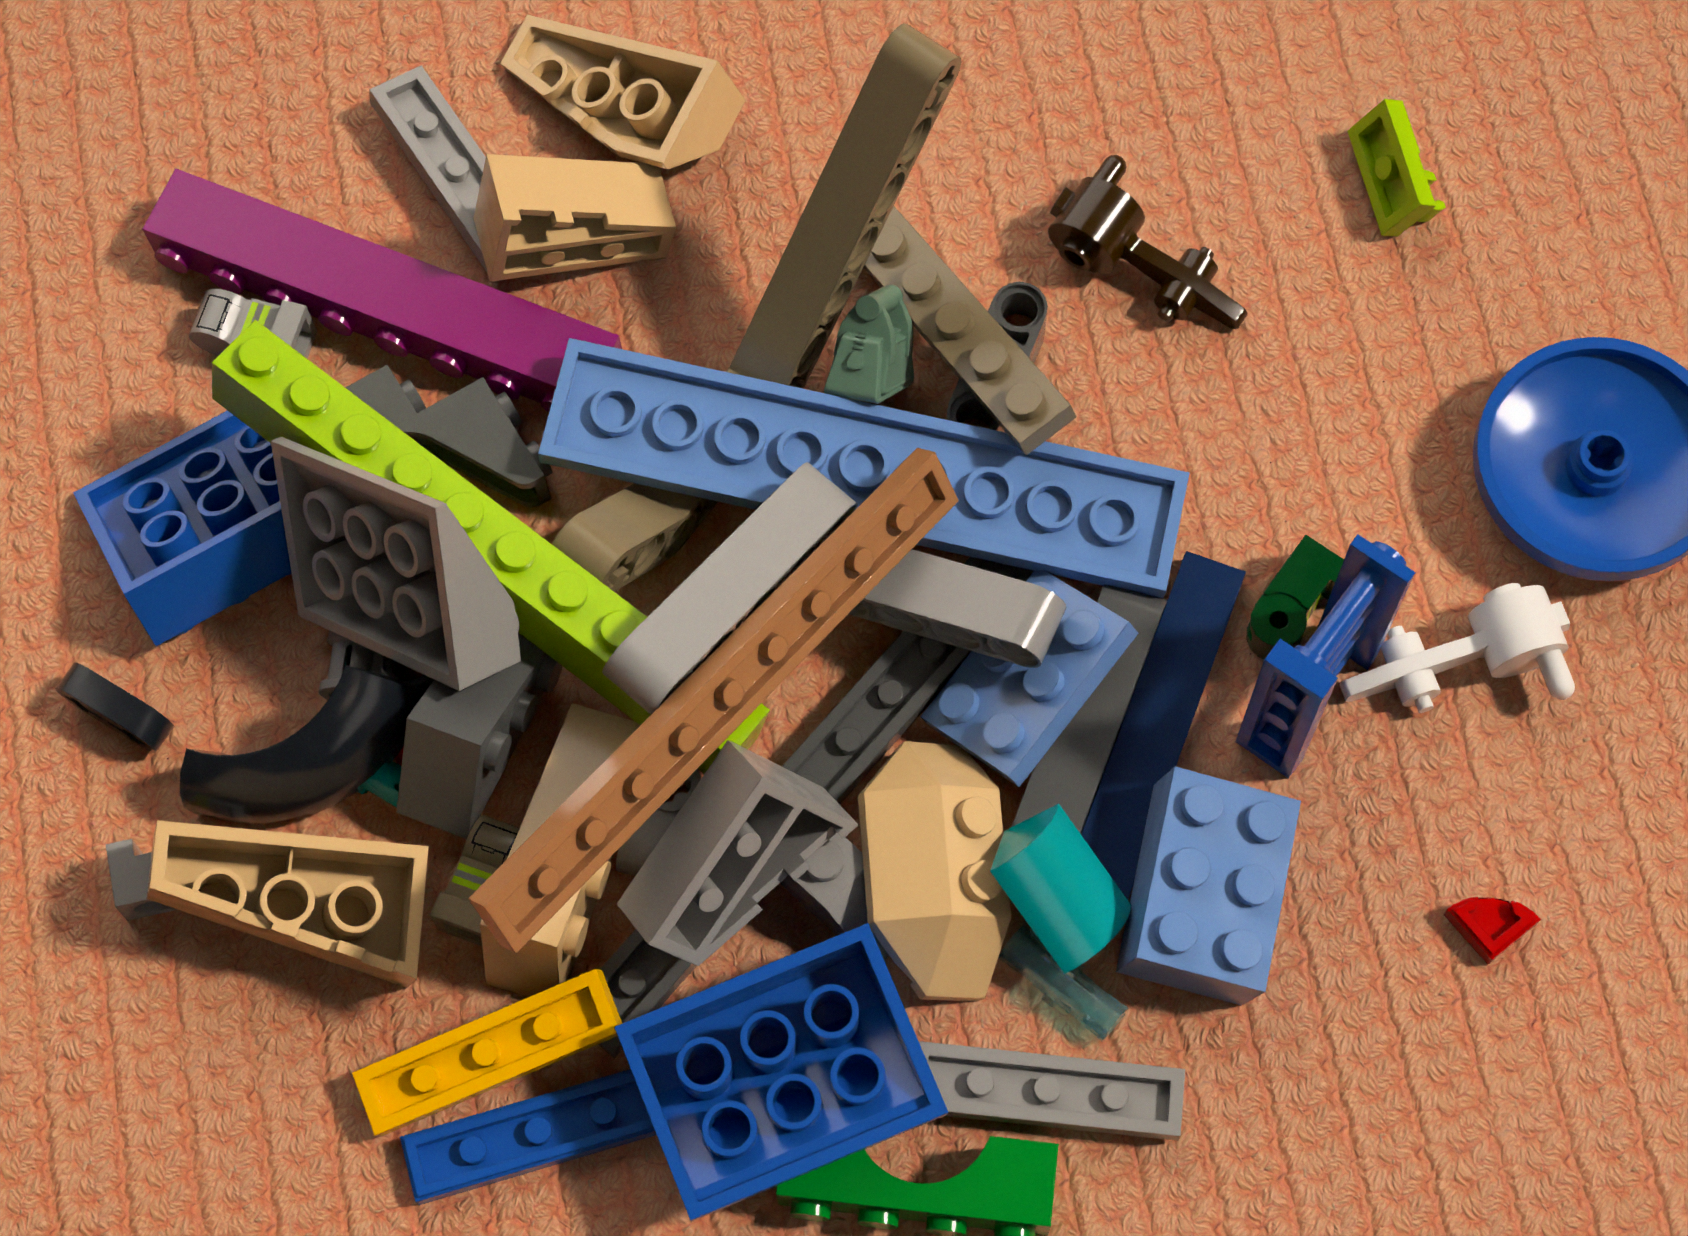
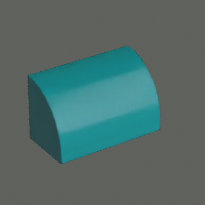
(1060, 887)

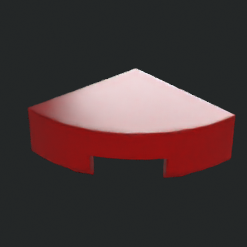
(1491, 924)

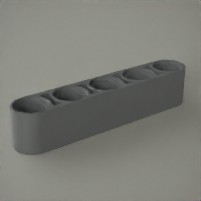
(1079, 756)

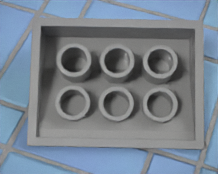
(391, 570)

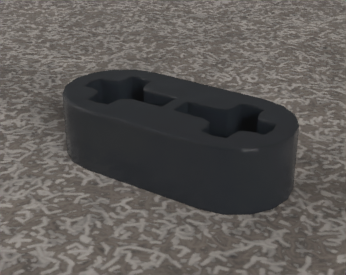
(114, 707)

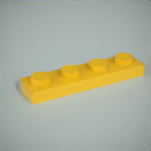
(488, 1052)

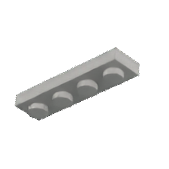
(435, 146)
(1058, 1091)

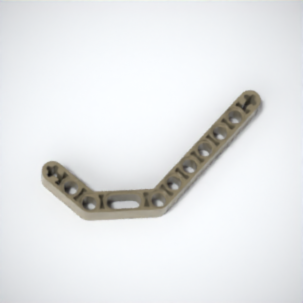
(805, 295)

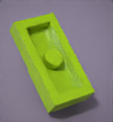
(1393, 168)

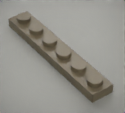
(968, 337)

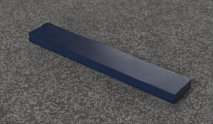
(1160, 711)

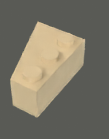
(569, 215)

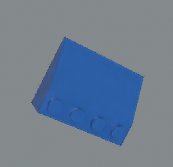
(191, 525)
(780, 1071)

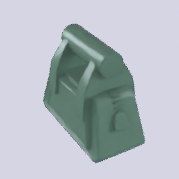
(873, 349)

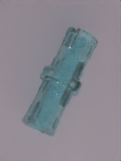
(1070, 991)

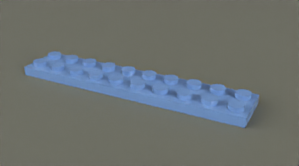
(745, 436)

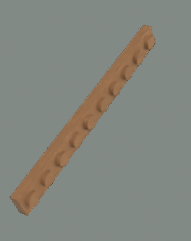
(712, 702)

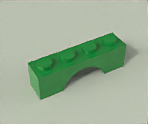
(1000, 1191)

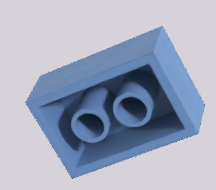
(1209, 886)

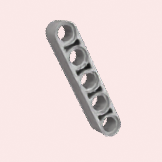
(728, 587)
(966, 608)

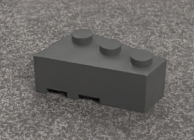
(465, 739)

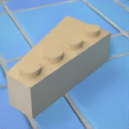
(306, 892)
(551, 954)

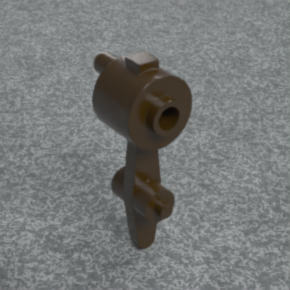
(1101, 226)

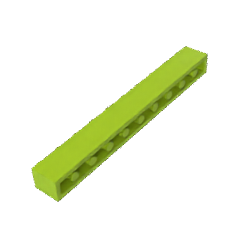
(554, 597)

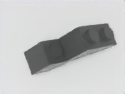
(465, 431)

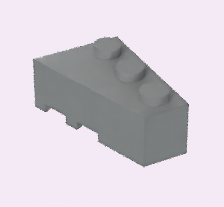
(728, 850)

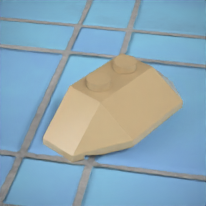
(927, 864)

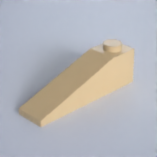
(626, 92)

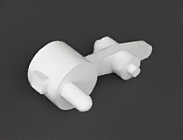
(1512, 631)

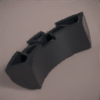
(312, 768)

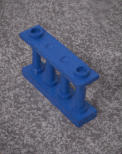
(1300, 680)

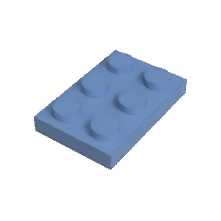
(1017, 712)

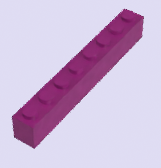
(364, 288)

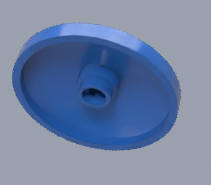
(1589, 458)

